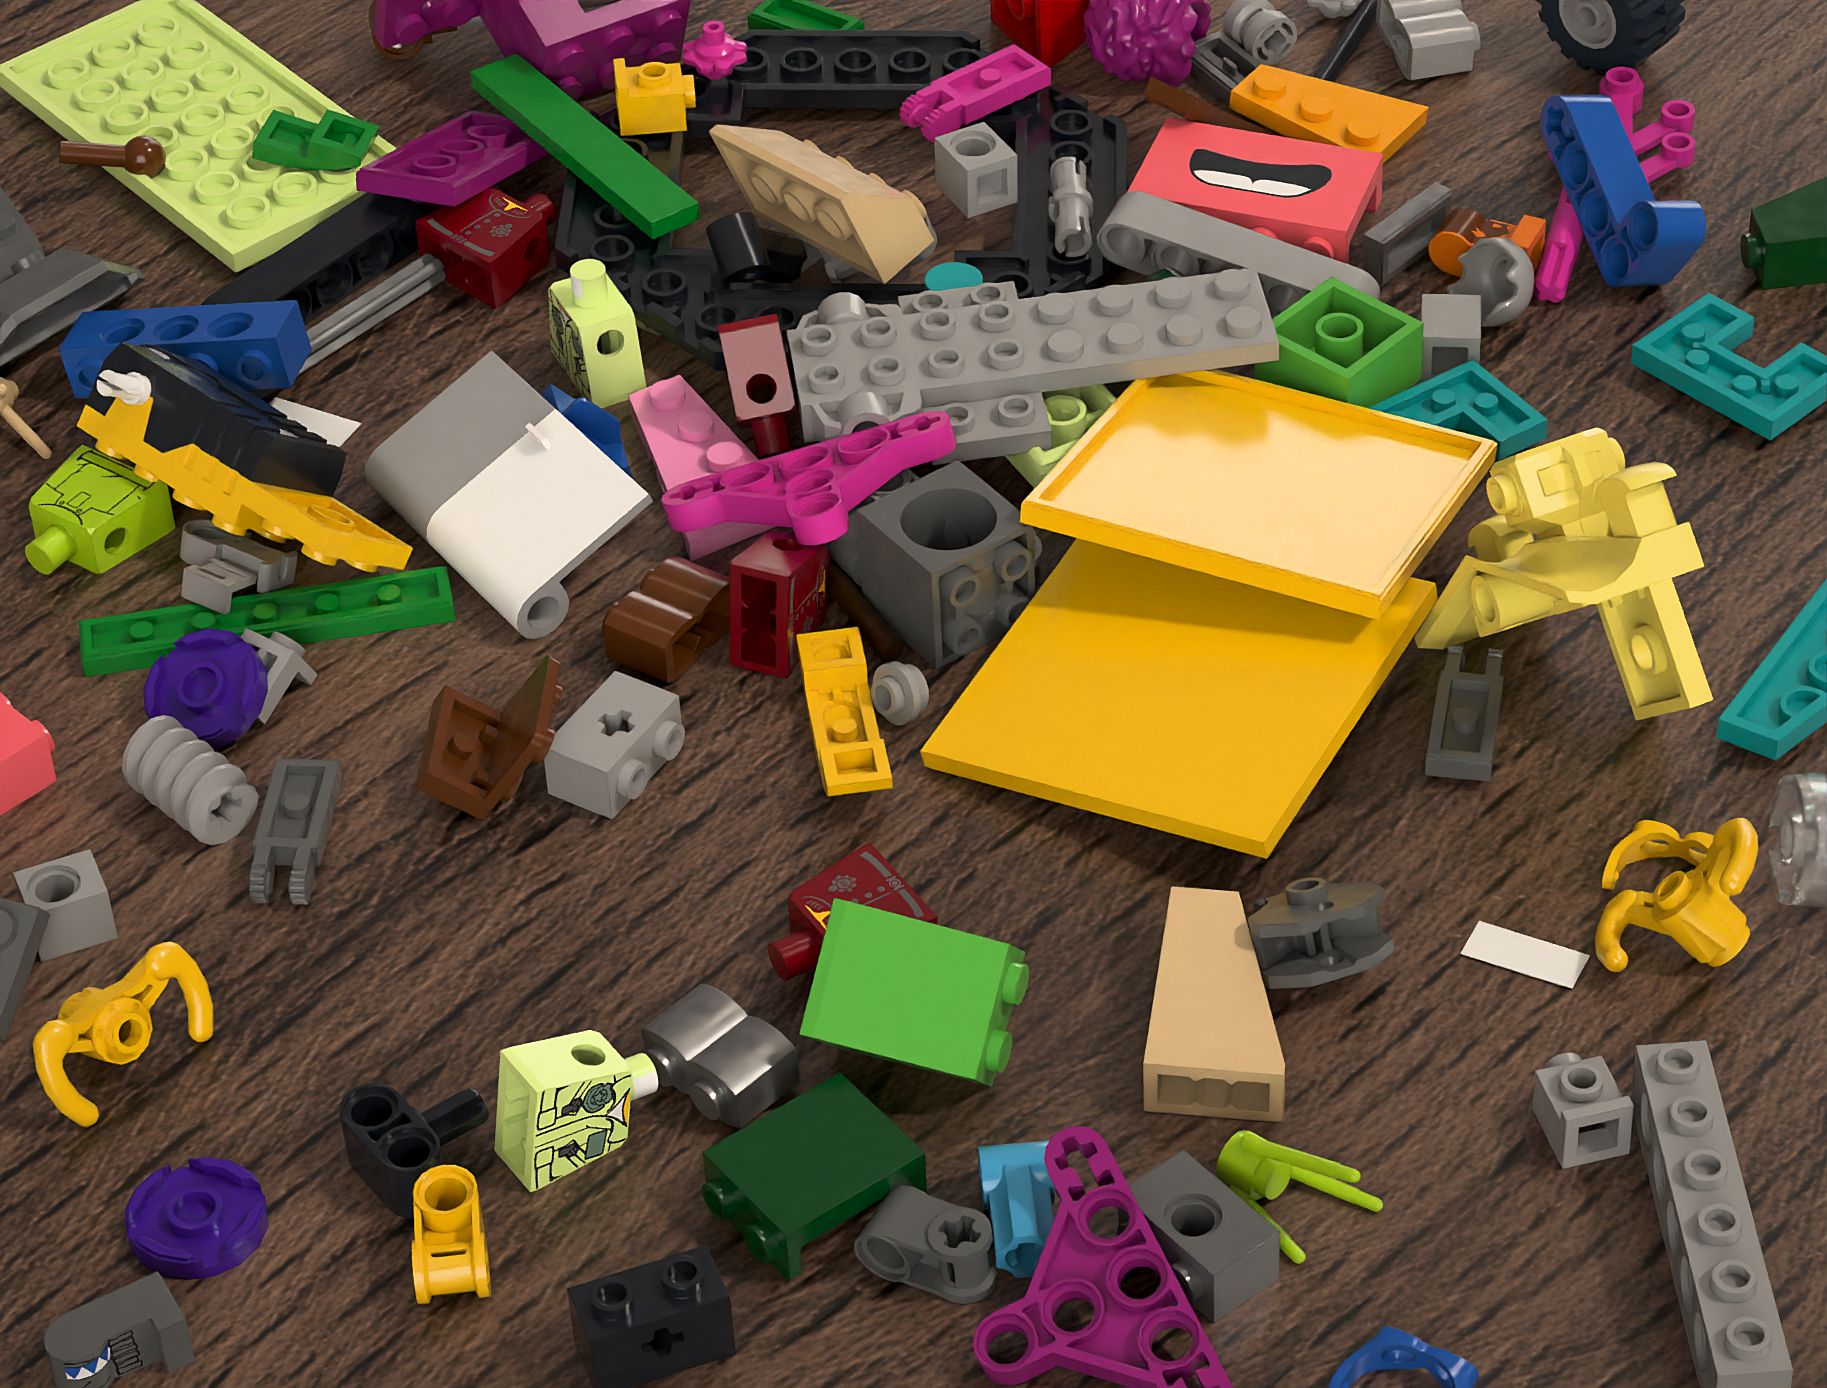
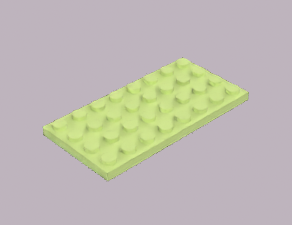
(205, 97)

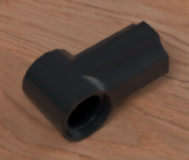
(754, 253)

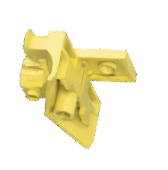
(1600, 542)

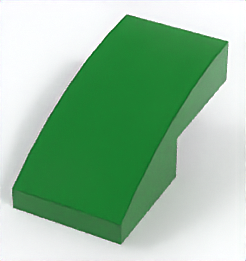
(330, 145)

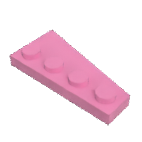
(687, 444)

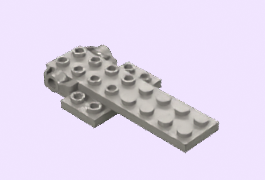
(994, 354)

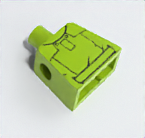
(96, 514)

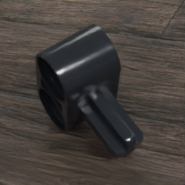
(395, 1143)

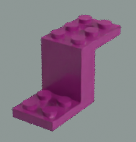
(552, 35)

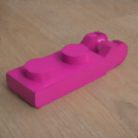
(974, 91)

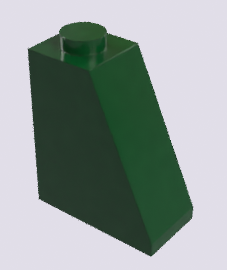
(1789, 239)

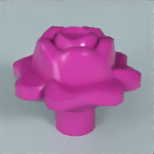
(714, 52)

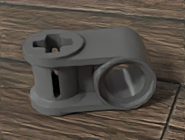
(922, 1239)

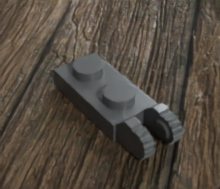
(1465, 718)
(294, 825)

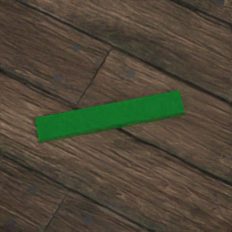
(585, 146)
(299, 613)

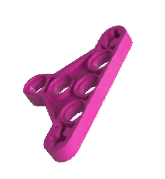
(813, 484)

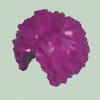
(1146, 37)

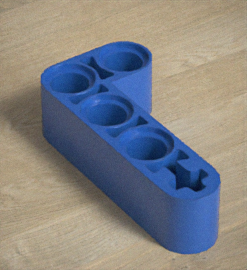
(1626, 228)

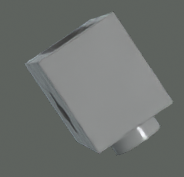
(614, 745)

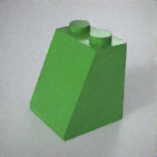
(915, 993)

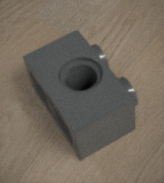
(1208, 1235)

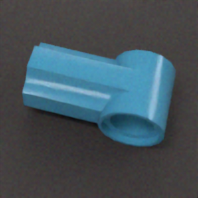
(1019, 1203)

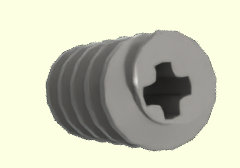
(189, 780)

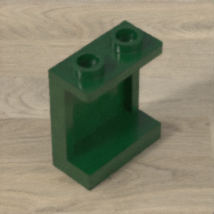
(807, 1170)

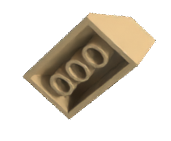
(825, 200)

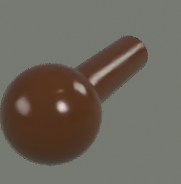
(138, 156)

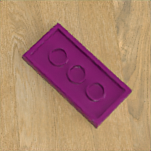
(452, 160)

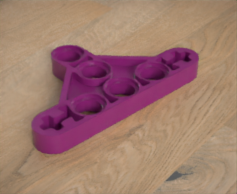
(1091, 1268)

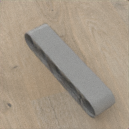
(1159, 234)

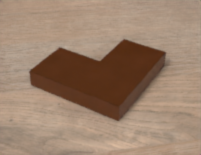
(1194, 108)

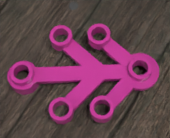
(1670, 131)

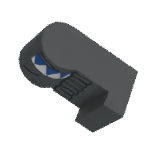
(118, 1336)

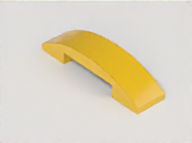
(842, 712)

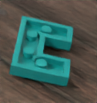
(1698, 359)
(1471, 402)

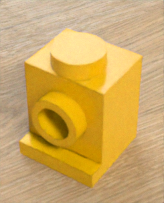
(652, 97)

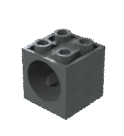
(946, 563)

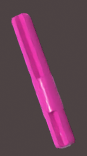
(1559, 252)

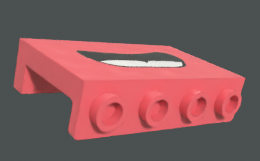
(1265, 182)

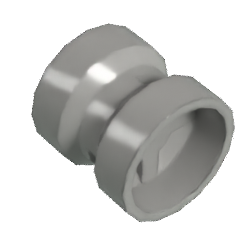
(1260, 30)

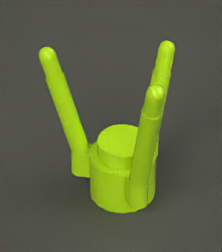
(1263, 1169)

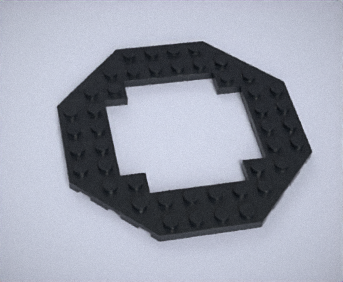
(681, 288)

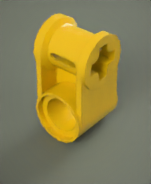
(449, 1235)

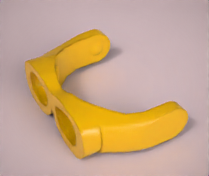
(1638, 847)

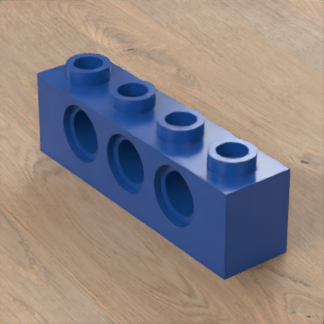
(245, 342)

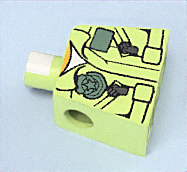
(591, 312)
(565, 1104)

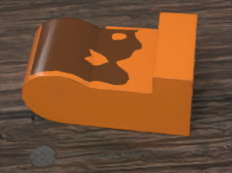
(1465, 227)

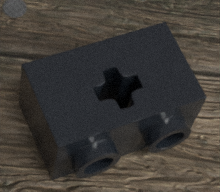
(652, 1320)

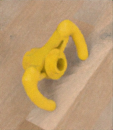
(1689, 905)
(117, 1023)

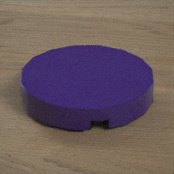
(209, 685)
(196, 1218)

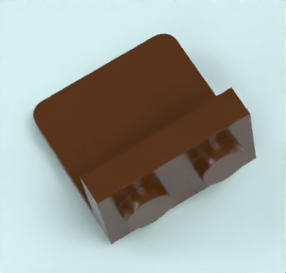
(480, 754)

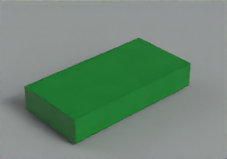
(799, 16)

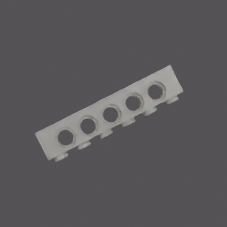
(1707, 1220)

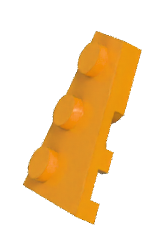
(1326, 111)

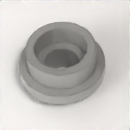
(899, 692)

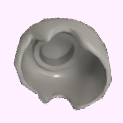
(1502, 277)

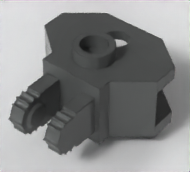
(1318, 932)

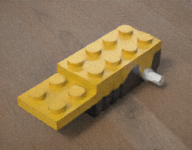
(230, 456)

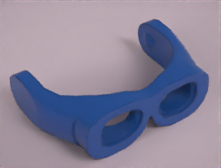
(1389, 1352)

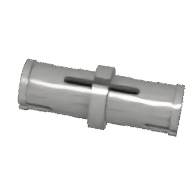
(1070, 207)

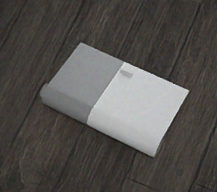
(505, 491)

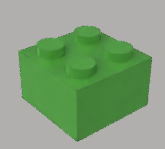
(1345, 347)

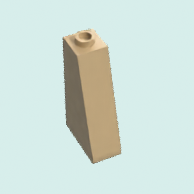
(1210, 1019)

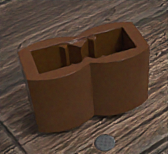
(668, 619)

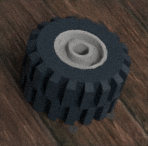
(1611, 31)

